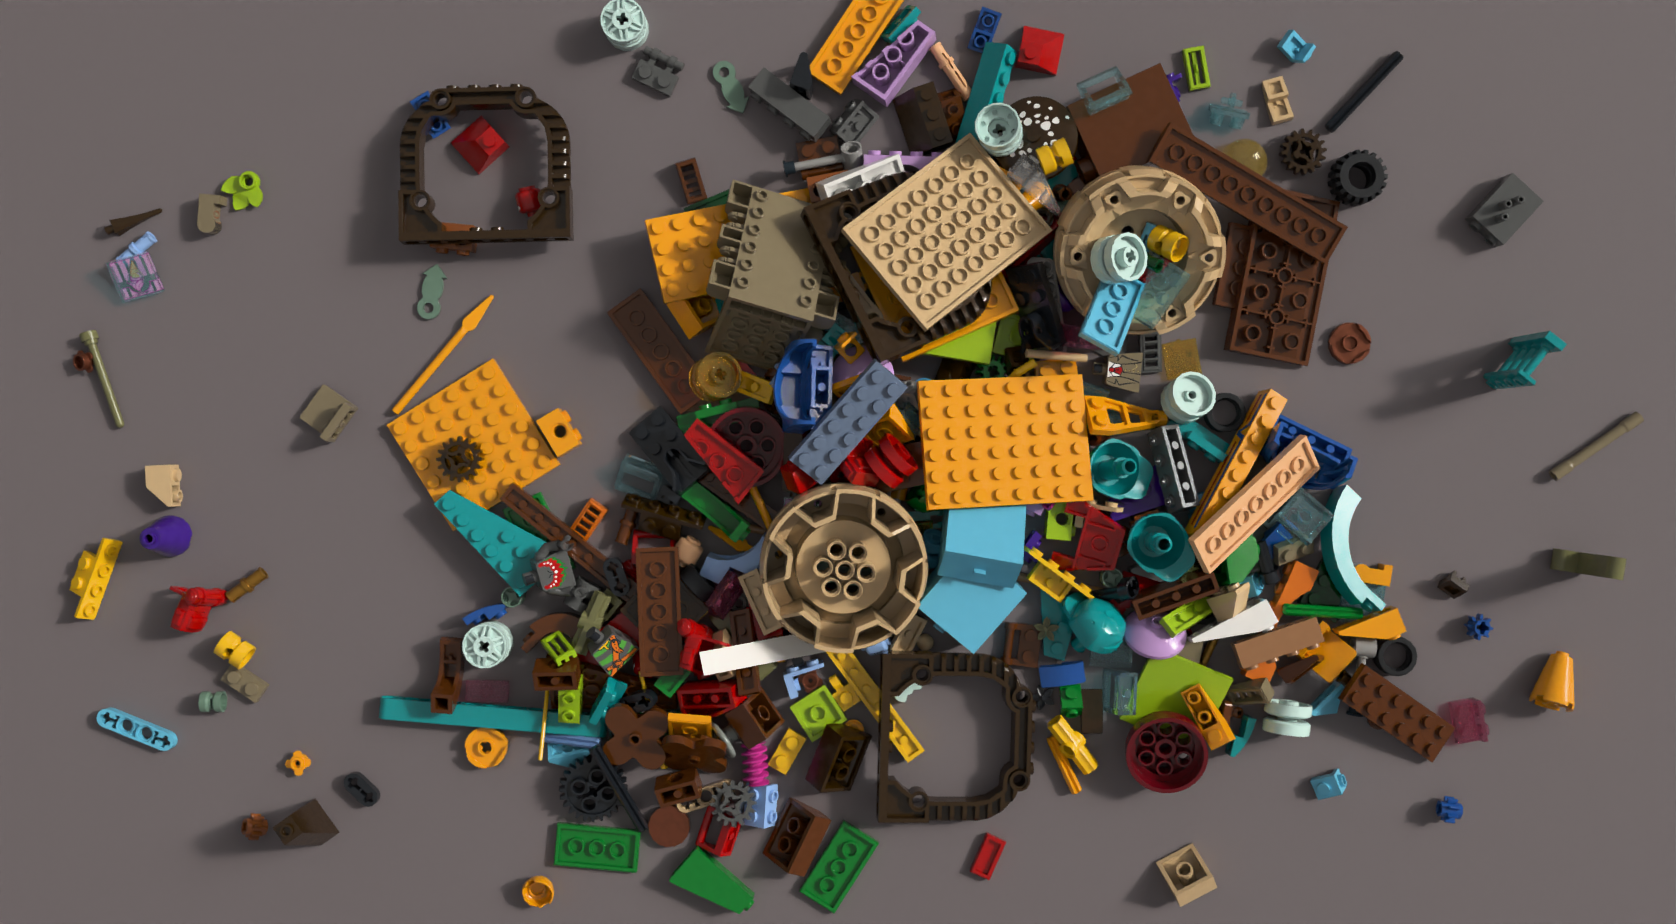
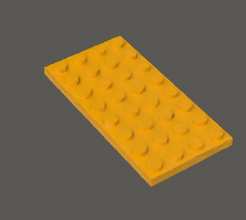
(686, 247)

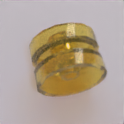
(713, 388)

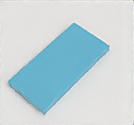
(1111, 314)

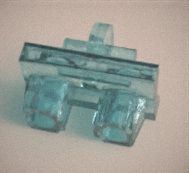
(1237, 115)

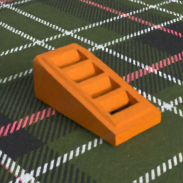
(596, 505)

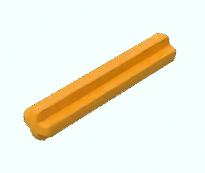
(1064, 766)

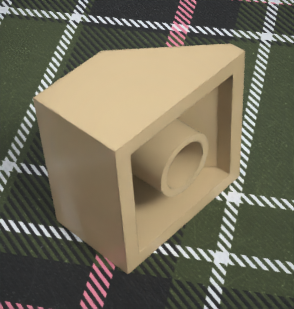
(1186, 875)

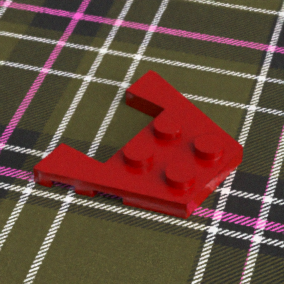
(1098, 542)

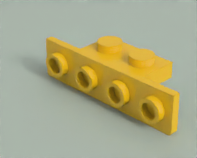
(93, 577)
(1051, 580)

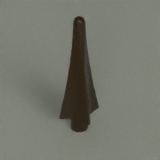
(124, 224)

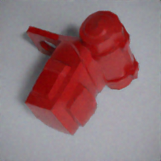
(856, 467)
(195, 607)
(697, 640)

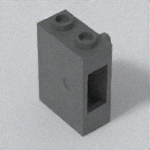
(1503, 210)

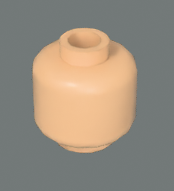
(689, 550)

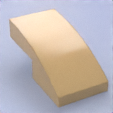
(1276, 100)

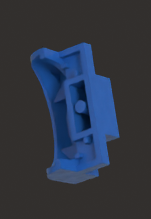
(803, 389)

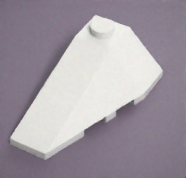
(859, 177)
(1255, 618)

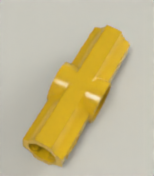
(1072, 744)

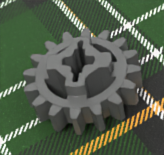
(737, 812)

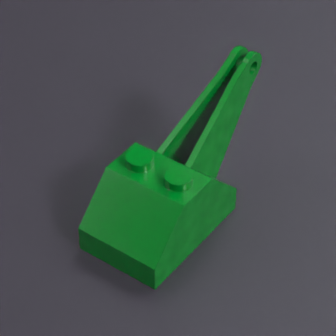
(1238, 563)

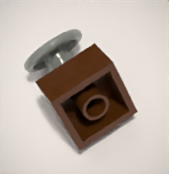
(749, 722)

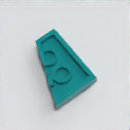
(1054, 611)

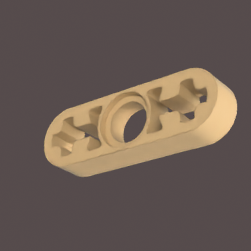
(692, 806)

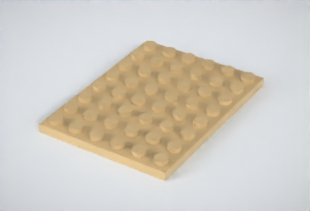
(946, 231)

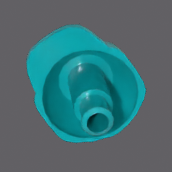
(1119, 470)
(1161, 546)
(1095, 624)

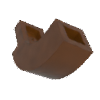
(559, 621)
(450, 676)

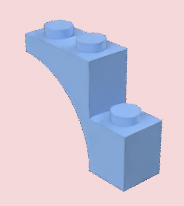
(717, 565)

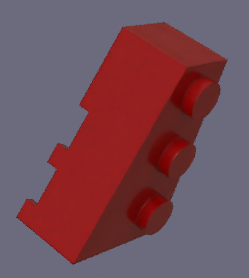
(709, 697)

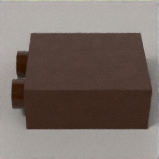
(1128, 129)

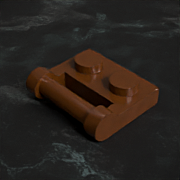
(822, 148)
(1028, 645)

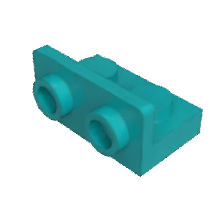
(608, 696)

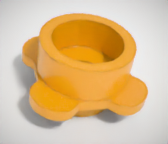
(302, 758)

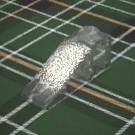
(1031, 179)

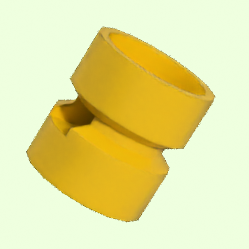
(1056, 155)
(1167, 243)
(232, 648)

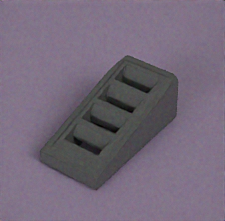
(1157, 351)

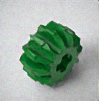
(999, 368)

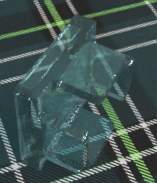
(1302, 518)

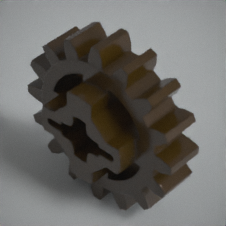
(1306, 160)
(457, 467)

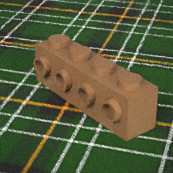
(1278, 642)

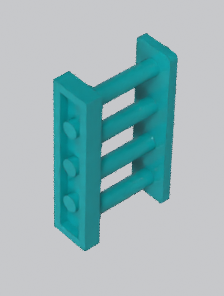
(1526, 356)

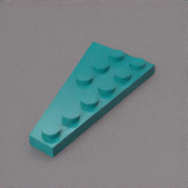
(496, 539)

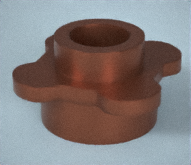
(83, 361)
(809, 686)

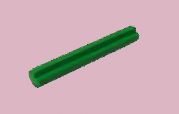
(1322, 611)

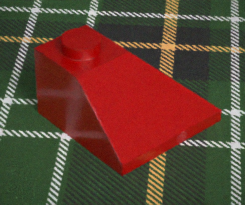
(1039, 50)
(480, 144)

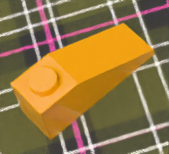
(1379, 625)

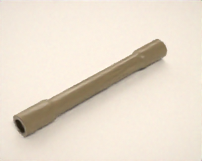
(1568, 465)

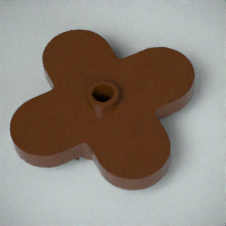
(626, 726)
(691, 752)

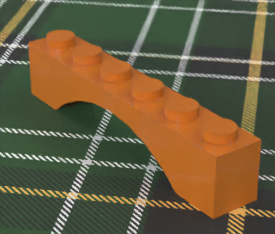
(1295, 582)

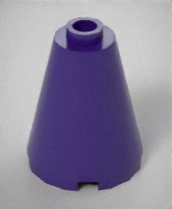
(167, 536)

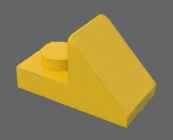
(756, 387)

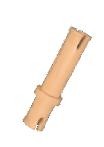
(948, 66)

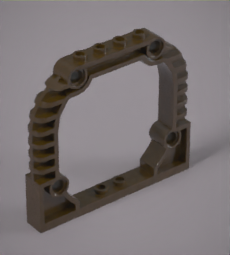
(551, 220)
(881, 337)
(899, 672)

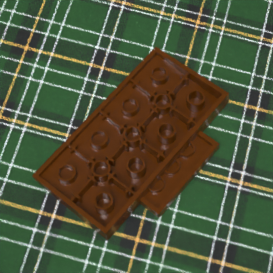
(1271, 291)

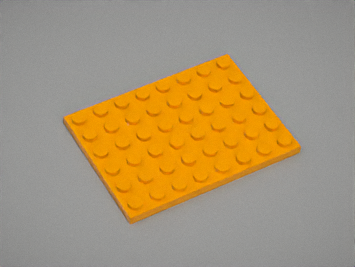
(1004, 441)

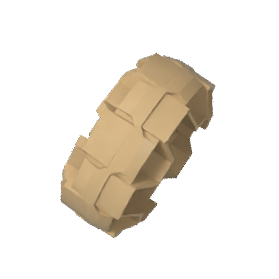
(1131, 199)
(847, 517)

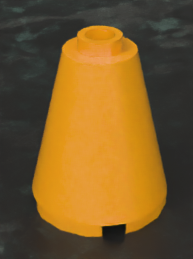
(1555, 683)

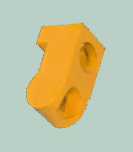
(1378, 576)

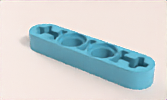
(137, 727)

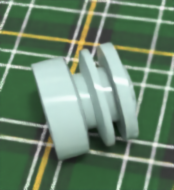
(630, 34)
(995, 118)
(499, 640)

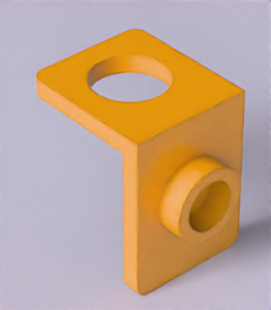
(843, 340)

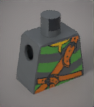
(611, 647)

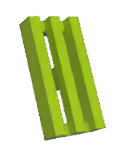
(1188, 72)
(563, 655)

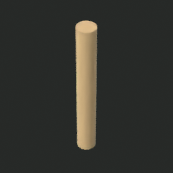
(1054, 355)

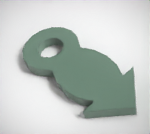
(731, 87)
(432, 291)

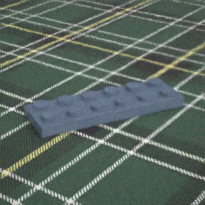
(847, 422)

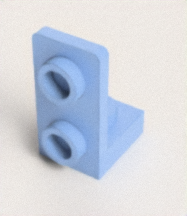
(792, 684)

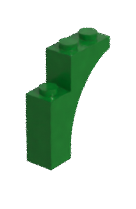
(718, 512)

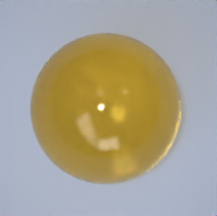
(1249, 154)

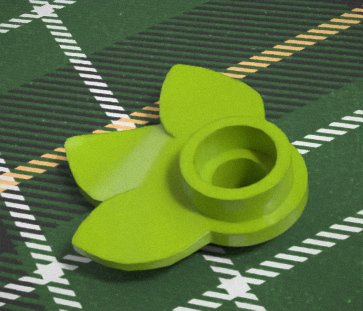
(242, 193)

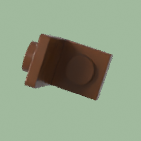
(953, 110)

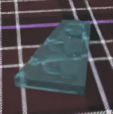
(1160, 292)

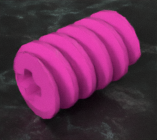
(756, 765)

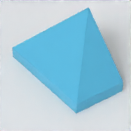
(1328, 700)
(564, 754)

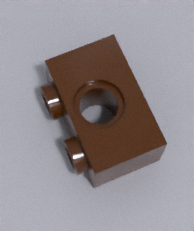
(550, 676)
(678, 787)

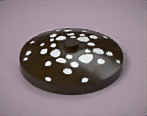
(1042, 124)

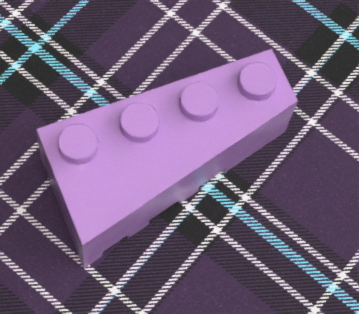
(891, 68)

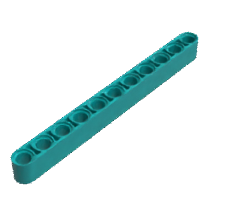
(487, 716)

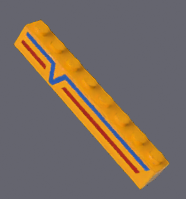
(1240, 457)

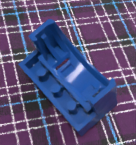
(1332, 456)

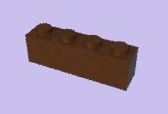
(1174, 594)

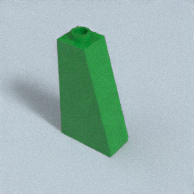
(711, 880)

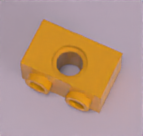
(549, 425)

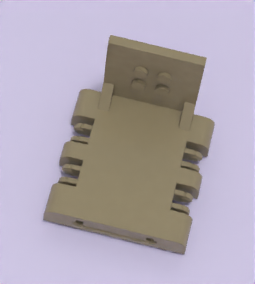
(769, 279)

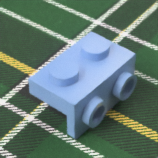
(766, 806)

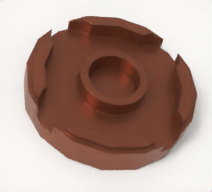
(1349, 343)
(669, 826)

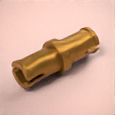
(246, 584)

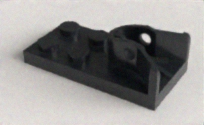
(1036, 307)
(670, 451)

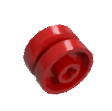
(890, 460)

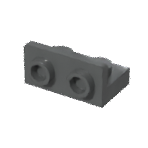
(854, 121)

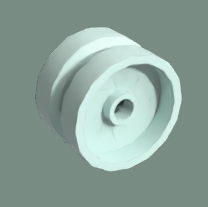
(1118, 258)
(1188, 397)
(1287, 717)

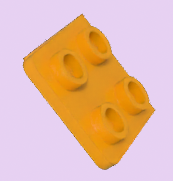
(1335, 651)

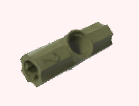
(590, 618)

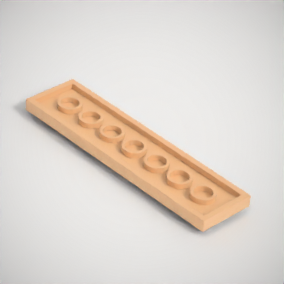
(1254, 504)

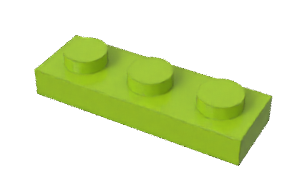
(1186, 616)

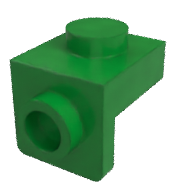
(1071, 700)

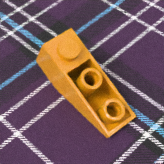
(1208, 717)

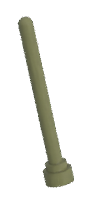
(90, 339)

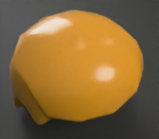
(538, 891)

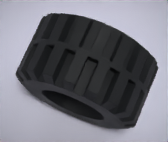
(1371, 168)

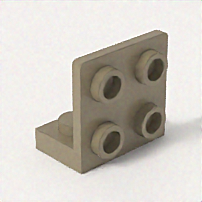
(328, 413)

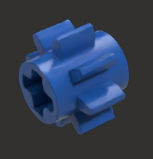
(1478, 632)
(1449, 809)

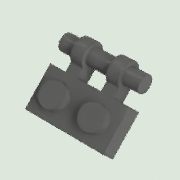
(655, 77)

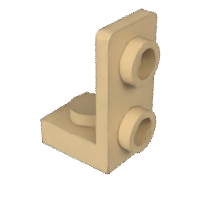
(1109, 506)

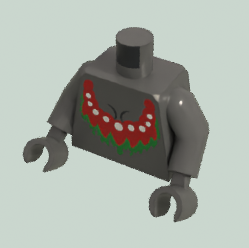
(553, 570)

